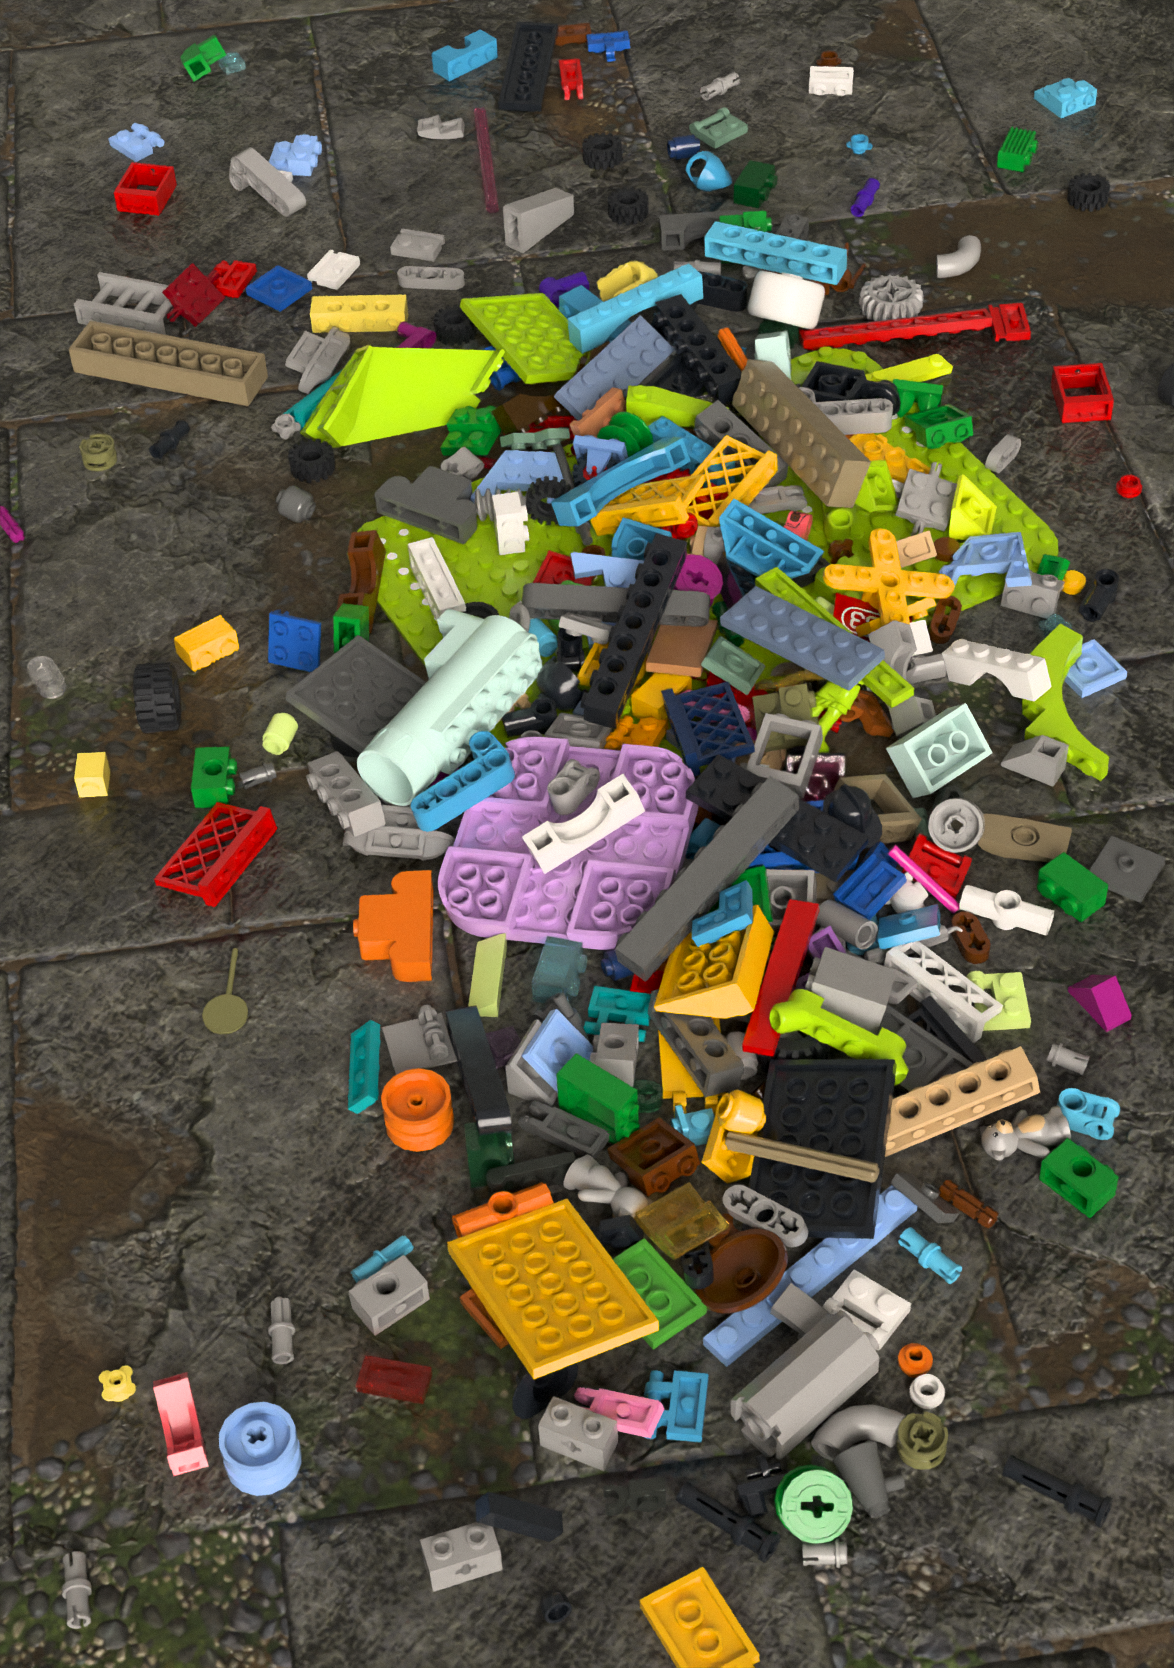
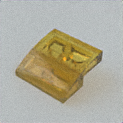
(787, 679)
(680, 1221)

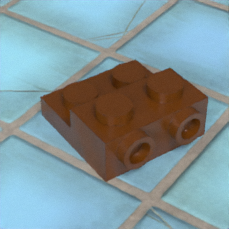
(655, 1156)

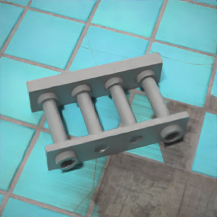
(126, 289)

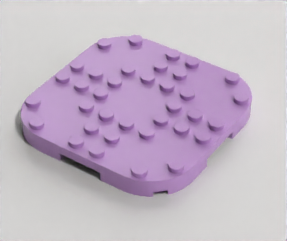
(597, 895)

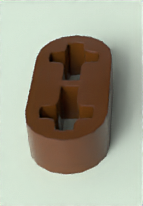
(940, 618)
(975, 935)

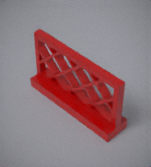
(231, 858)

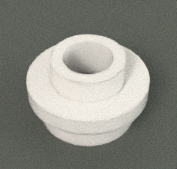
(927, 1383)

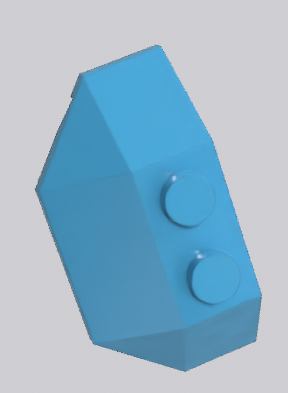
(762, 544)

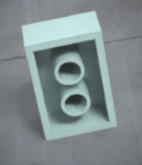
(939, 750)

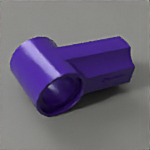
(554, 288)

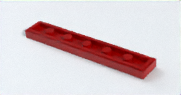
(781, 974)

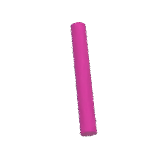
(924, 879)

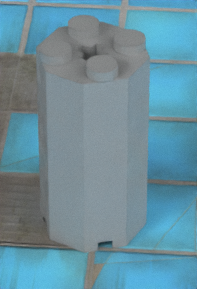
(806, 1384)

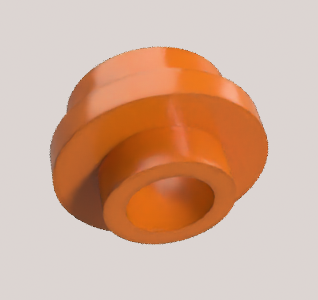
(911, 1367)

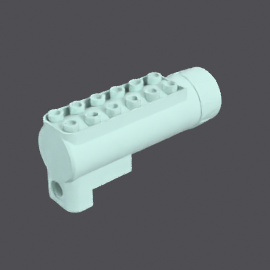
(471, 685)

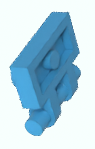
(687, 1403)

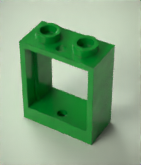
(598, 1098)

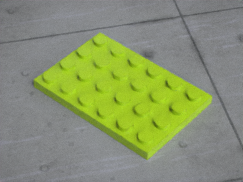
(529, 333)

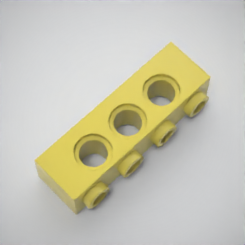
(358, 313)

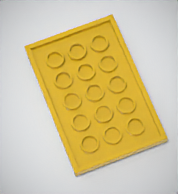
(552, 1288)

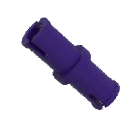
(865, 197)

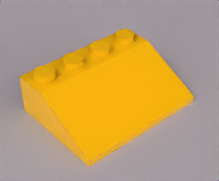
(718, 976)

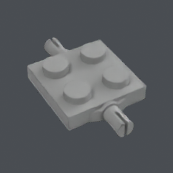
(926, 499)

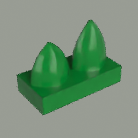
(925, 394)

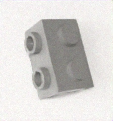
(1038, 599)

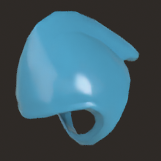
(713, 175)

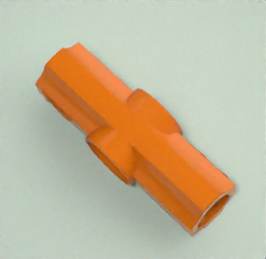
(512, 1203)

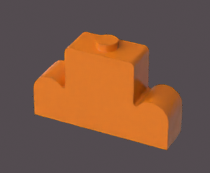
(399, 926)

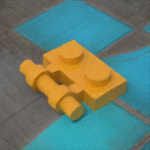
(647, 733)

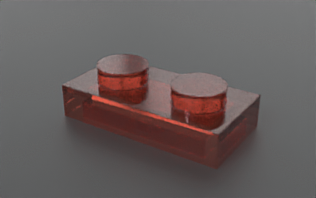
(394, 1379)

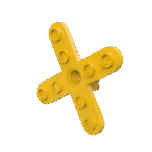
(885, 583)

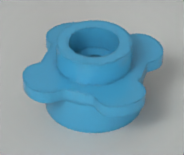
(859, 144)

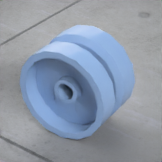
(260, 1448)

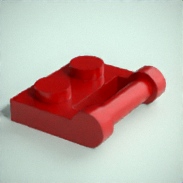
(944, 874)

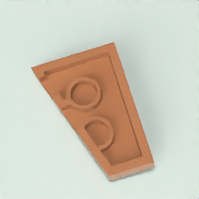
(600, 416)

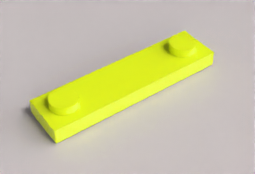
(917, 370)

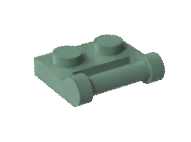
(721, 133)

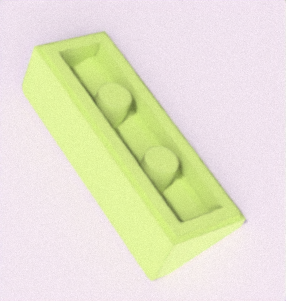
(488, 975)

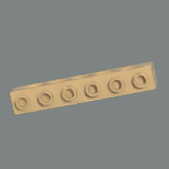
(960, 1107)

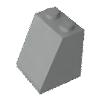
(851, 987)

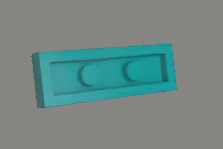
(364, 1067)

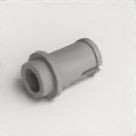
(1067, 1058)
(825, 1553)

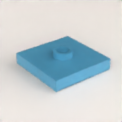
(909, 926)

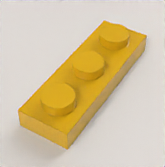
(916, 610)

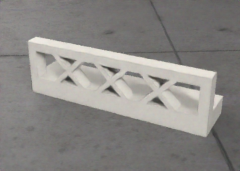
(434, 577)
(955, 1004)

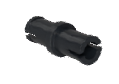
(169, 439)

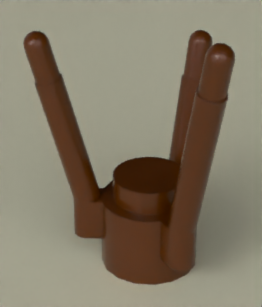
(847, 280)

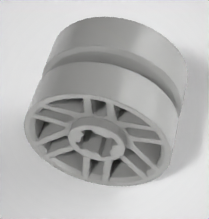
(949, 838)

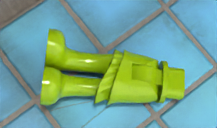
(836, 702)

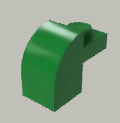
(199, 57)

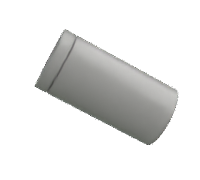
(847, 924)

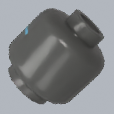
(295, 504)

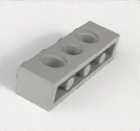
(345, 794)

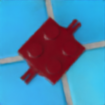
(193, 295)

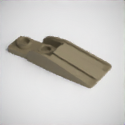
(1022, 838)

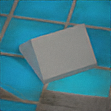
(523, 1079)

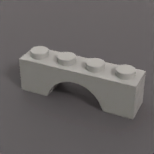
(899, 647)

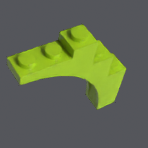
(1049, 712)

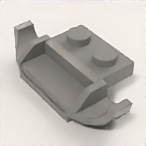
(317, 357)
(400, 837)

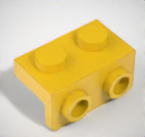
(723, 1162)

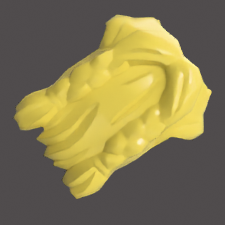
(624, 279)

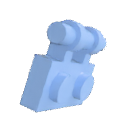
(132, 144)

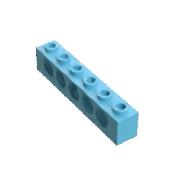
(775, 252)

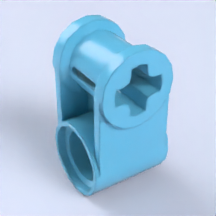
(1086, 1113)

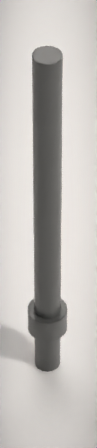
(583, 529)

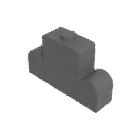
(433, 502)

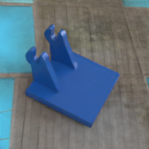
(294, 641)

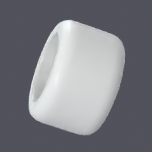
(786, 299)

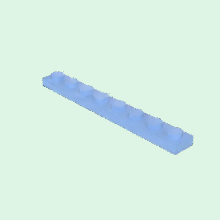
(808, 1274)

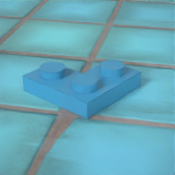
(733, 914)

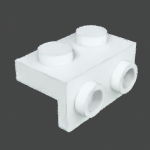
(831, 80)

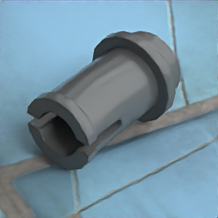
(257, 775)

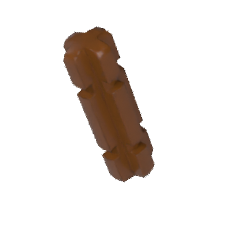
(968, 1204)

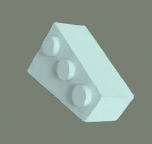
(774, 348)

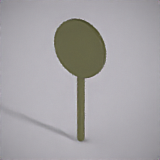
(227, 1011)

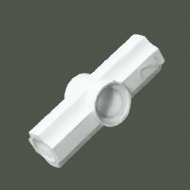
(1006, 910)

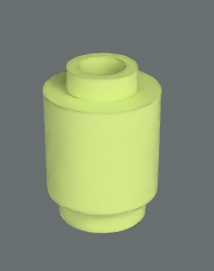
(279, 733)

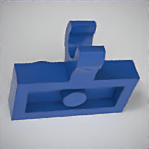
(608, 42)

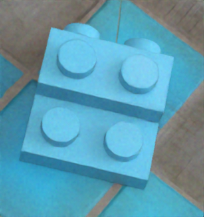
(1067, 96)

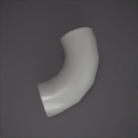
(961, 260)
(857, 1425)

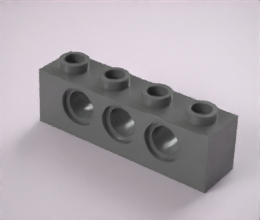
(720, 419)
(700, 1049)

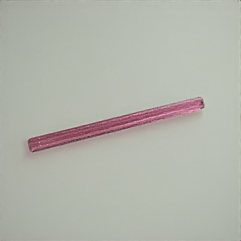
(486, 160)

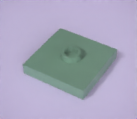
(733, 665)

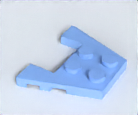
(518, 470)
(991, 554)
(615, 572)

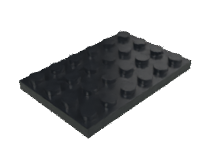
(832, 1109)

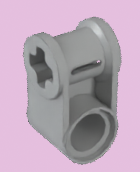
(463, 464)
(571, 786)

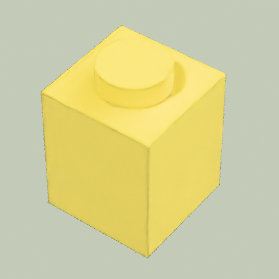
(92, 774)

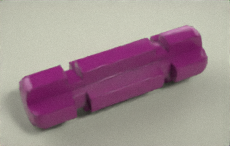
(10, 525)

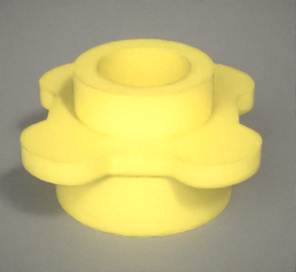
(117, 1392)

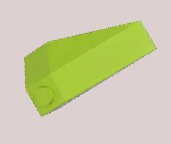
(653, 402)

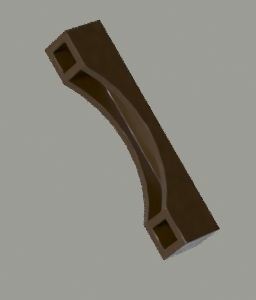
(525, 409)

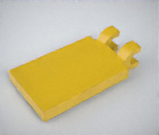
(676, 1079)
(698, 1625)

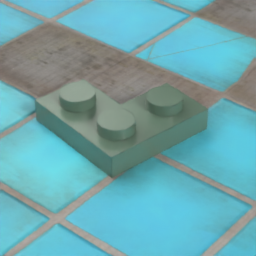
(538, 441)

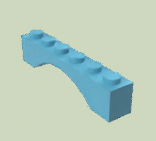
(597, 323)

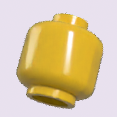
(741, 1112)

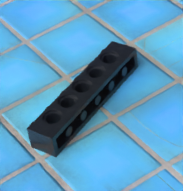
(698, 347)

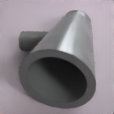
(864, 1475)

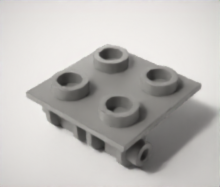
(419, 1042)

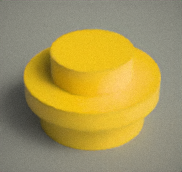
(1074, 582)

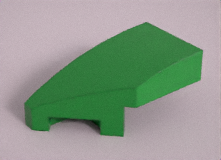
(1053, 566)

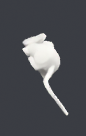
(911, 897)

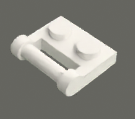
(870, 1302)

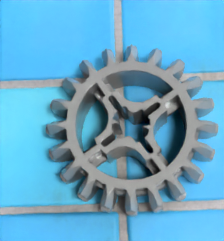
(890, 298)

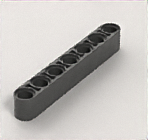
(555, 600)

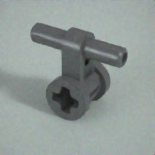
(561, 1003)

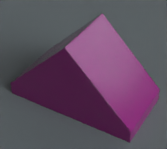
(1102, 1000)

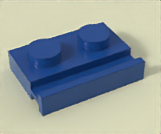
(870, 887)

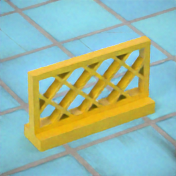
(744, 491)
(650, 503)

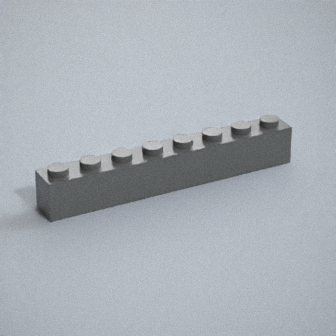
(712, 871)

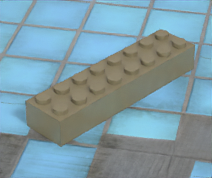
(169, 363)
(801, 434)

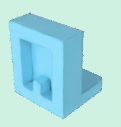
(693, 1125)

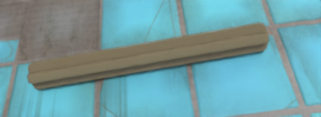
(802, 1156)

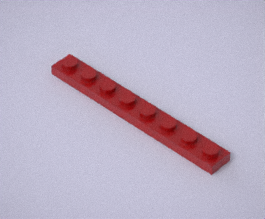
(897, 328)

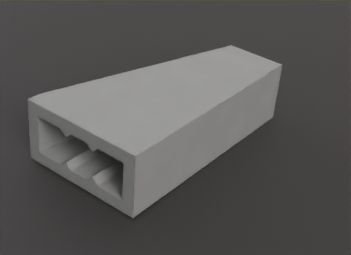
(535, 217)

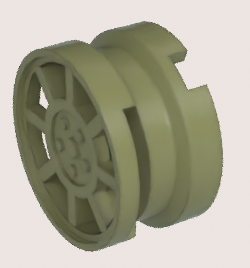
(98, 450)
(921, 1440)

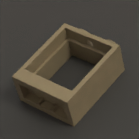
(899, 818)

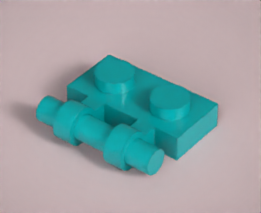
(618, 1006)

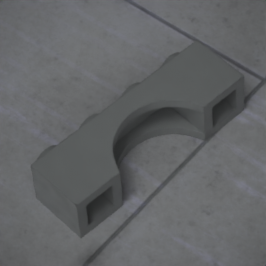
(680, 229)

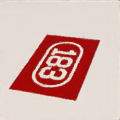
(854, 612)

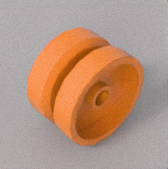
(417, 1109)

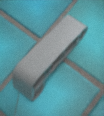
(255, 171)
(856, 416)

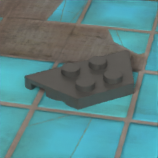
(924, 1054)

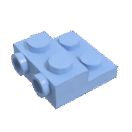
(298, 156)

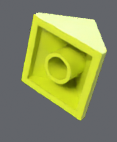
(971, 511)

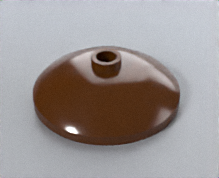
(745, 1270)

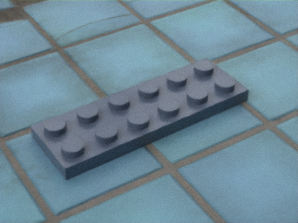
(619, 365)
(802, 638)

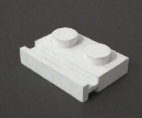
(333, 269)

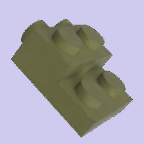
(791, 701)

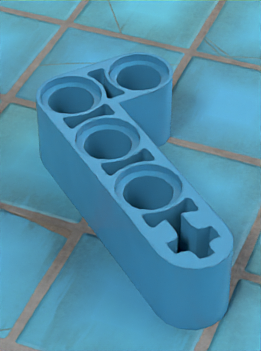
(466, 786)

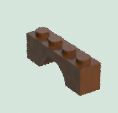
(366, 562)

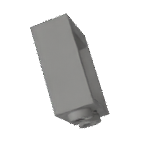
(803, 729)

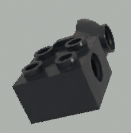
(844, 383)

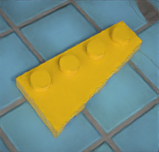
(876, 448)

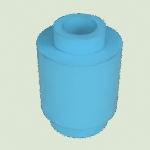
(545, 637)

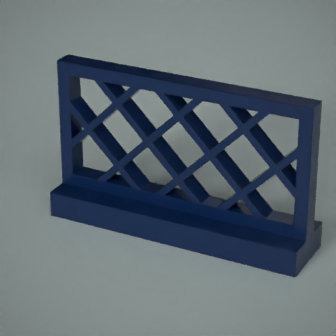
(689, 744)

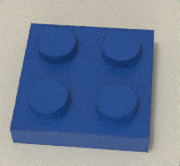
(279, 288)

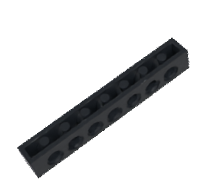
(634, 631)

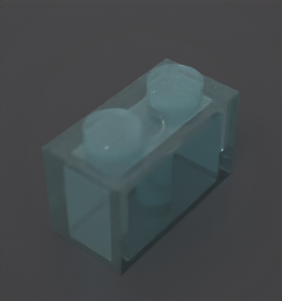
(558, 969)

